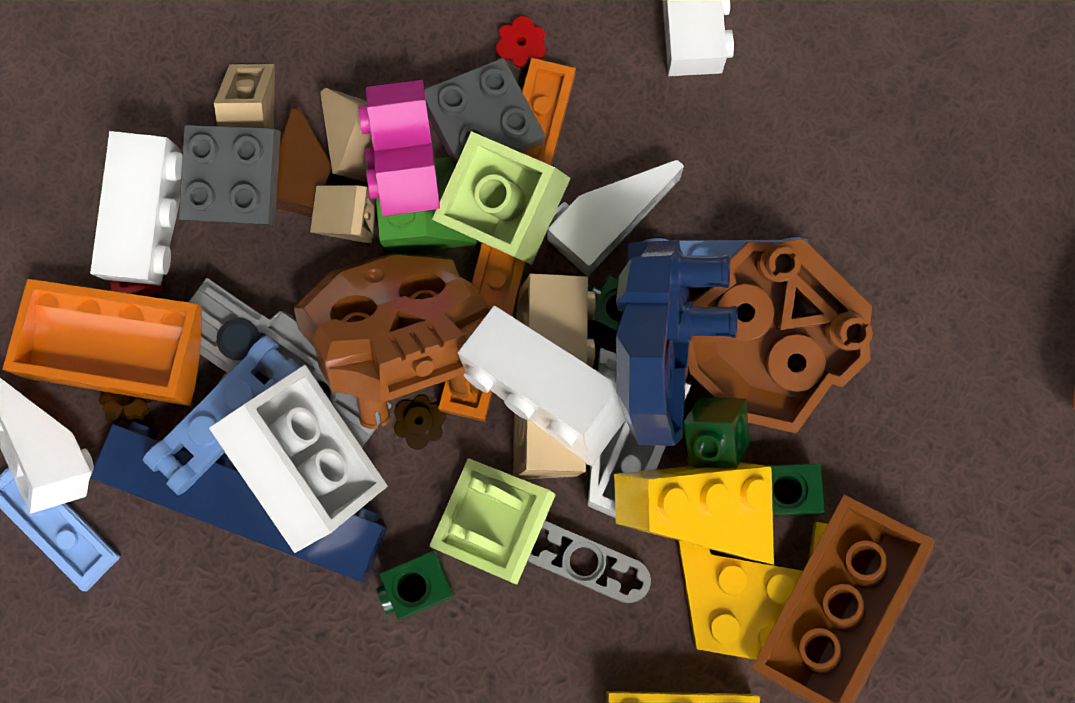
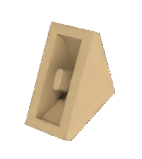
(344, 134)
(344, 213)

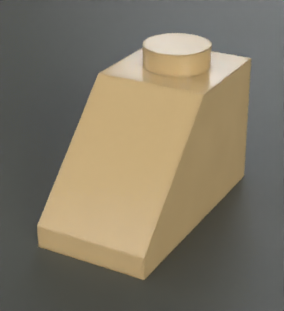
(246, 97)

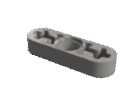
(612, 586)

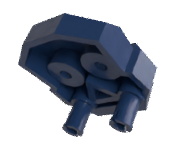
(658, 333)

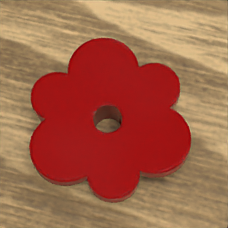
(521, 31)

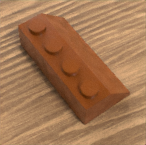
(844, 605)

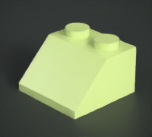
(501, 197)

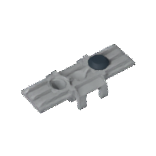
(232, 330)

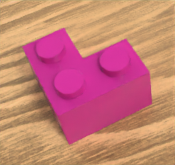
(402, 158)

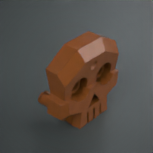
(391, 328)
(755, 362)

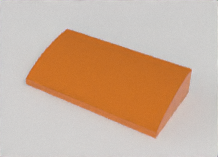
(107, 341)

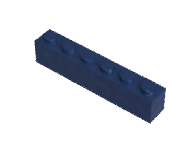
(228, 503)

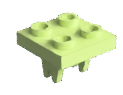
(492, 520)

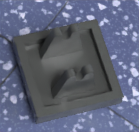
(486, 104)
(229, 175)

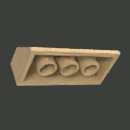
(559, 312)

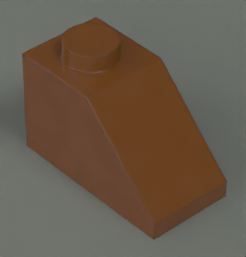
(301, 167)

